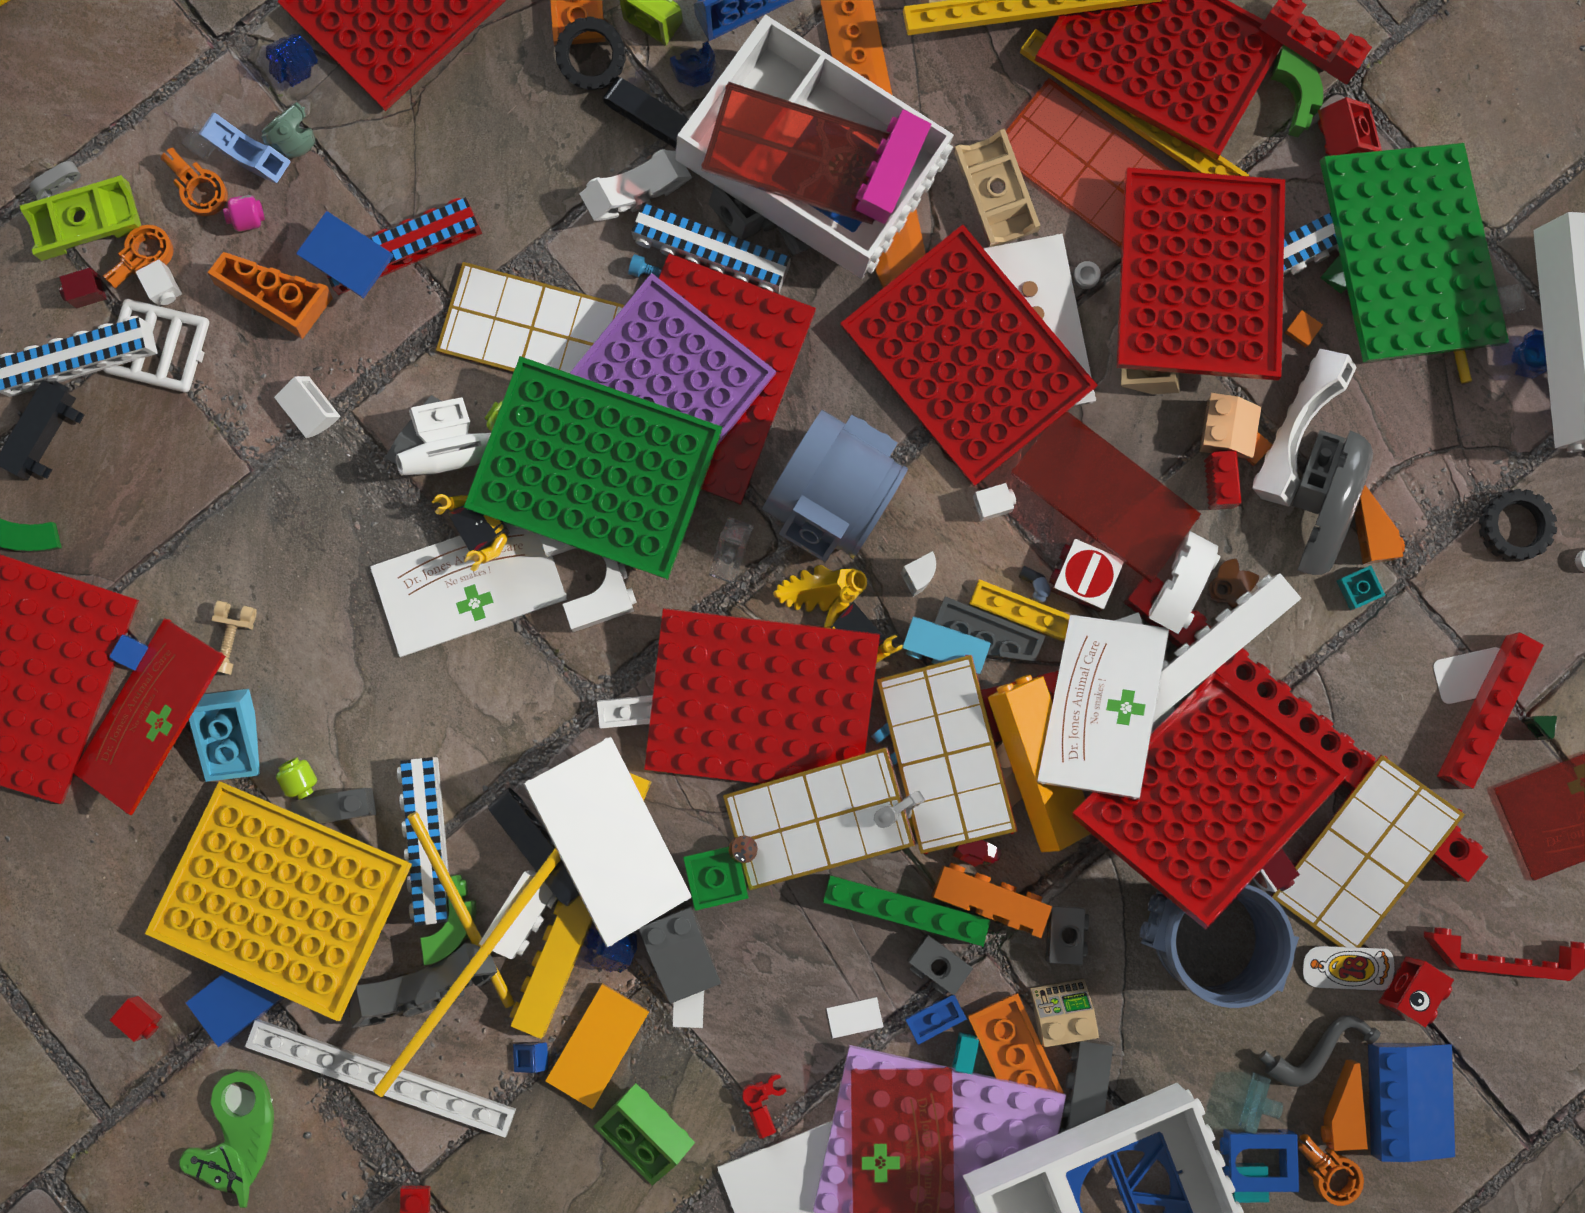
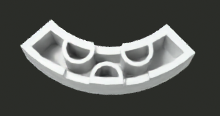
(631, 189)
(1190, 572)

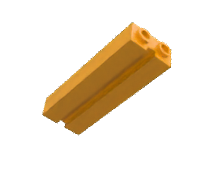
(1023, 722)

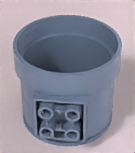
(835, 486)
(1269, 963)

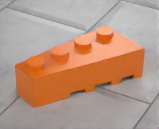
(278, 296)
(992, 901)

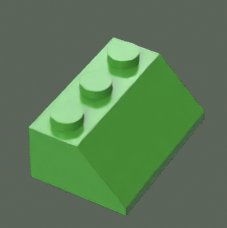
(644, 1134)

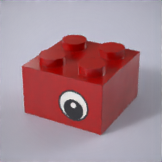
(1417, 991)

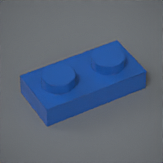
(935, 1018)

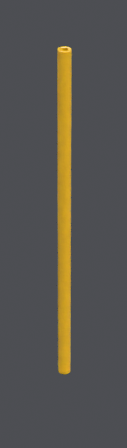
(467, 974)

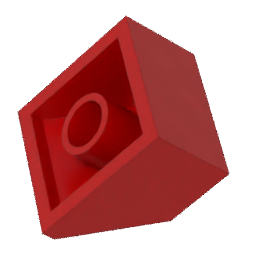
(1348, 128)

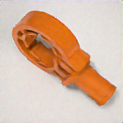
(185, 172)
(131, 259)
(1327, 1168)

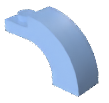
(244, 150)

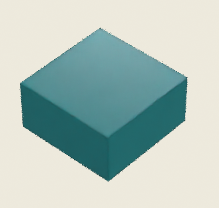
(1360, 587)
(965, 1053)
(1251, 1170)

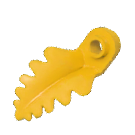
(820, 588)

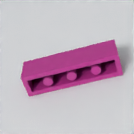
(893, 166)

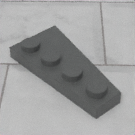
(1005, 637)

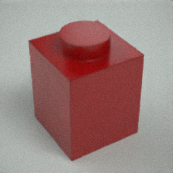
(136, 1019)

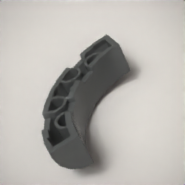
(1338, 506)
(415, 991)

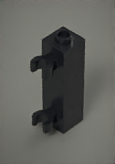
(37, 429)

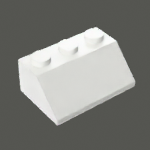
(529, 920)

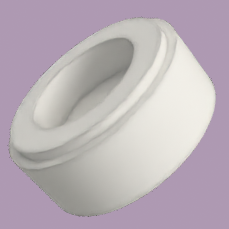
(1086, 275)

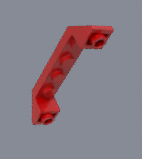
(1449, 949)

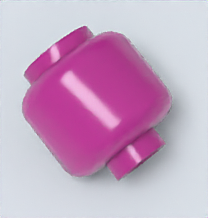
(244, 213)

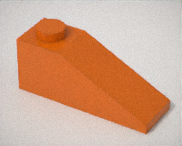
(1376, 532)
(1345, 1115)

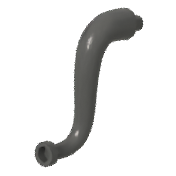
(1306, 1072)

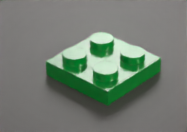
(715, 878)

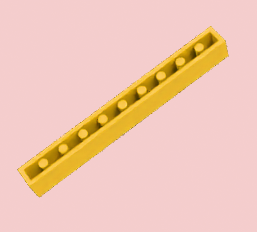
(556, 960)

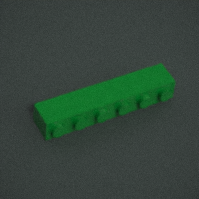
(906, 910)

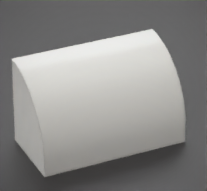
(307, 406)
(919, 573)

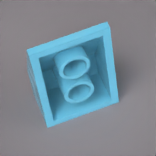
(226, 735)

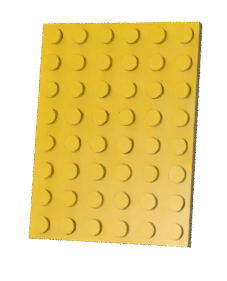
(279, 900)

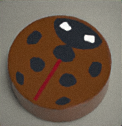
(743, 849)

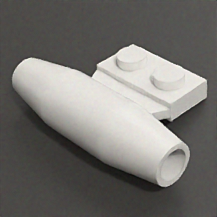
(446, 440)

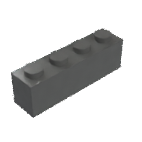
(1087, 1082)

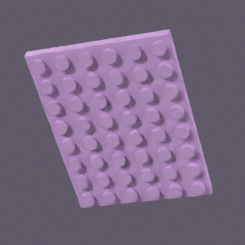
(988, 1124)

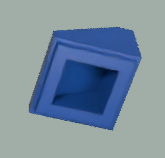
(128, 652)
(530, 1057)

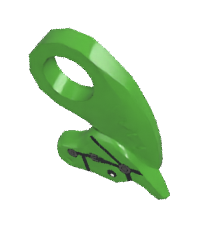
(247, 1138)

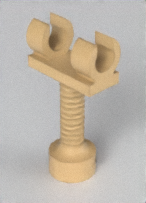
(246, 621)

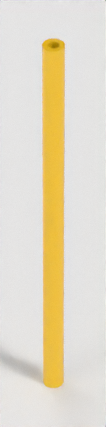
(456, 900)

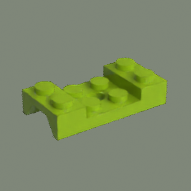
(107, 209)

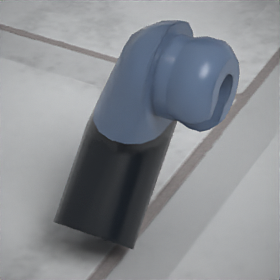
(1039, 582)

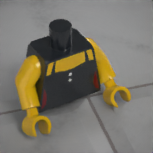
(481, 534)
(850, 617)

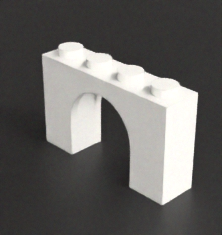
(605, 603)

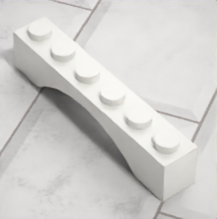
(1326, 378)

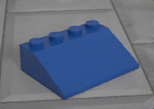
(726, 15)
(1411, 1101)

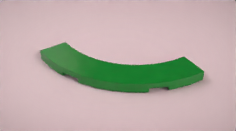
(29, 536)

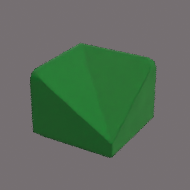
(1335, 276)

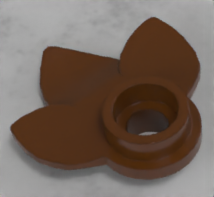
(1234, 581)

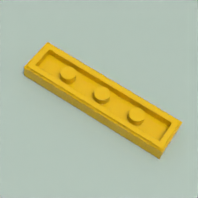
(1020, 610)

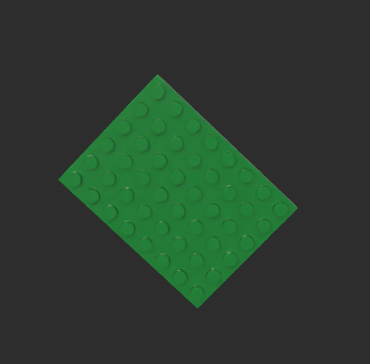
(1413, 251)
(593, 467)

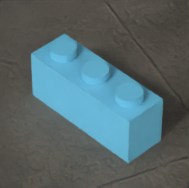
(943, 643)

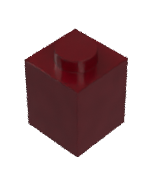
(82, 288)

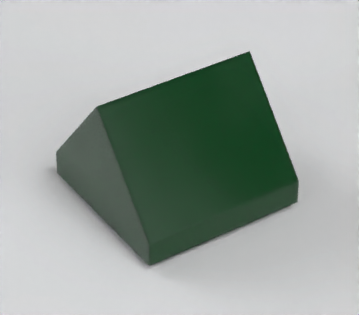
(1541, 726)

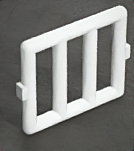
(195, 353)

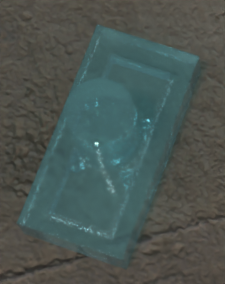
(1258, 1104)

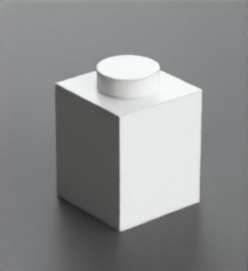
(159, 283)
(994, 501)

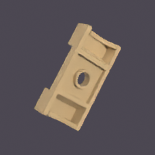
(1005, 214)

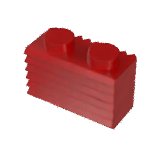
(1222, 480)

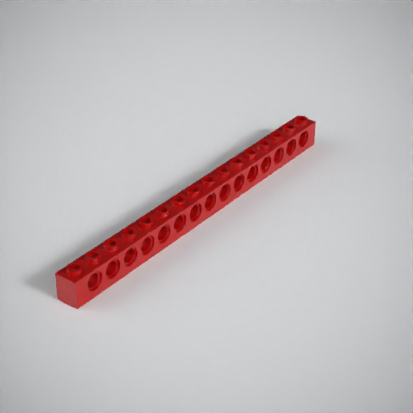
(1469, 854)

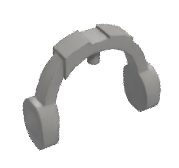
(888, 815)

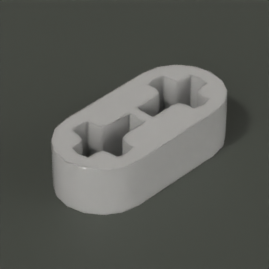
(55, 180)

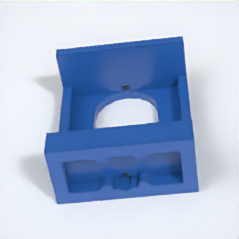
(1284, 1140)

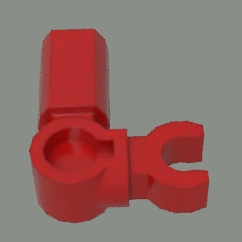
(753, 1096)

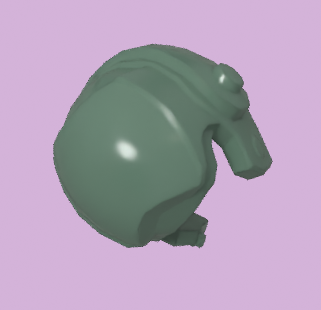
(286, 135)

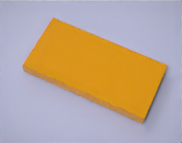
(597, 1046)

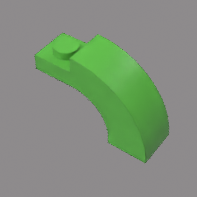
(1303, 82)
(452, 934)

